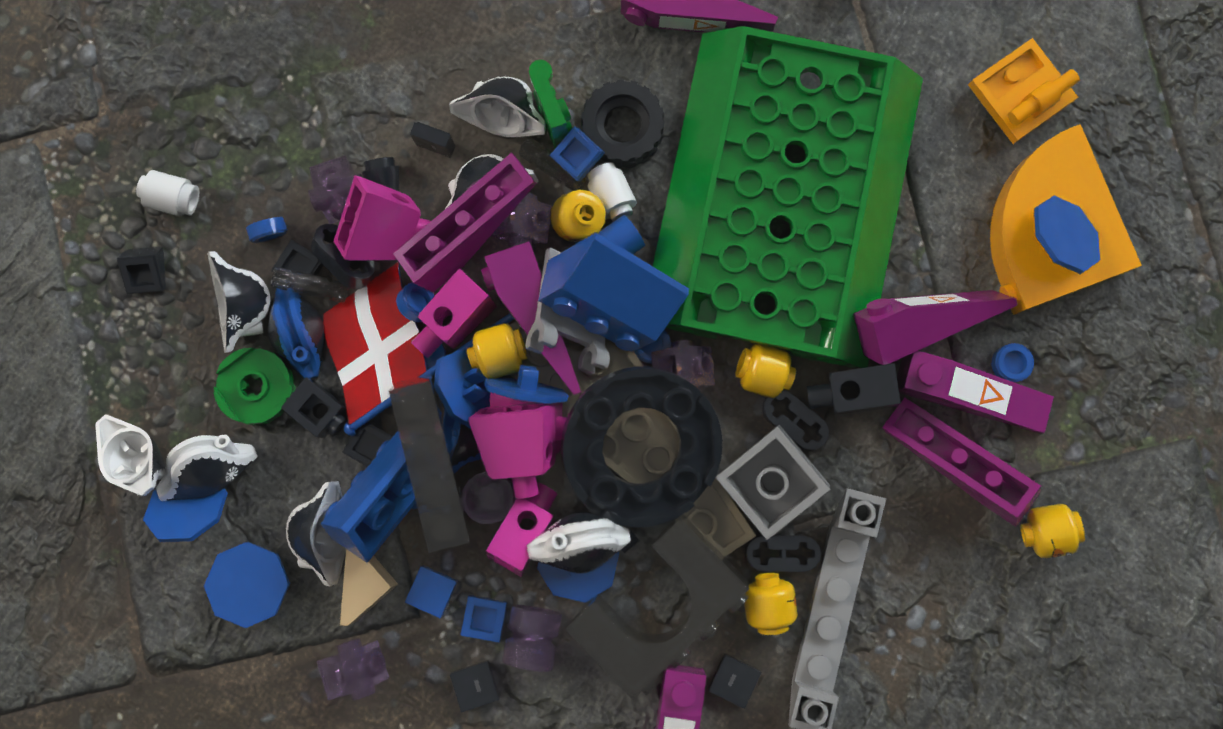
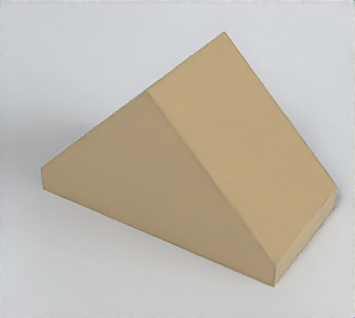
(363, 587)

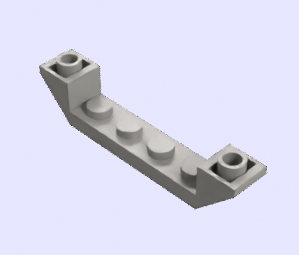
(830, 609)

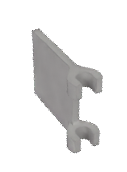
(550, 325)

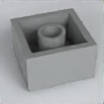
(773, 482)

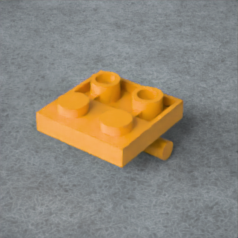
(1024, 90)

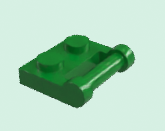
(552, 110)

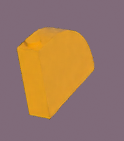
(1070, 171)

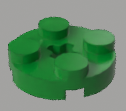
(232, 383)

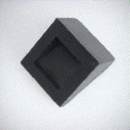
(143, 270)

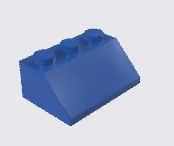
(611, 292)
(373, 503)

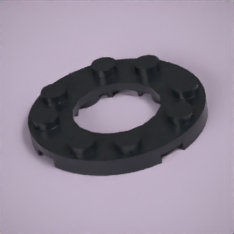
(674, 491)

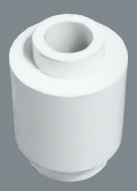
(612, 189)
(167, 193)

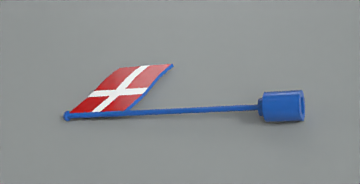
(374, 339)

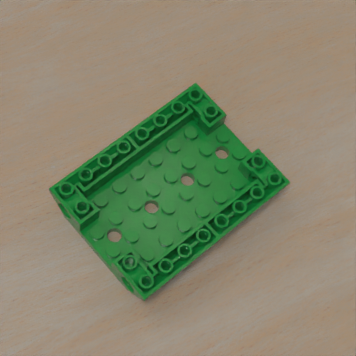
(737, 180)

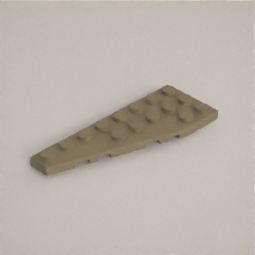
(645, 445)

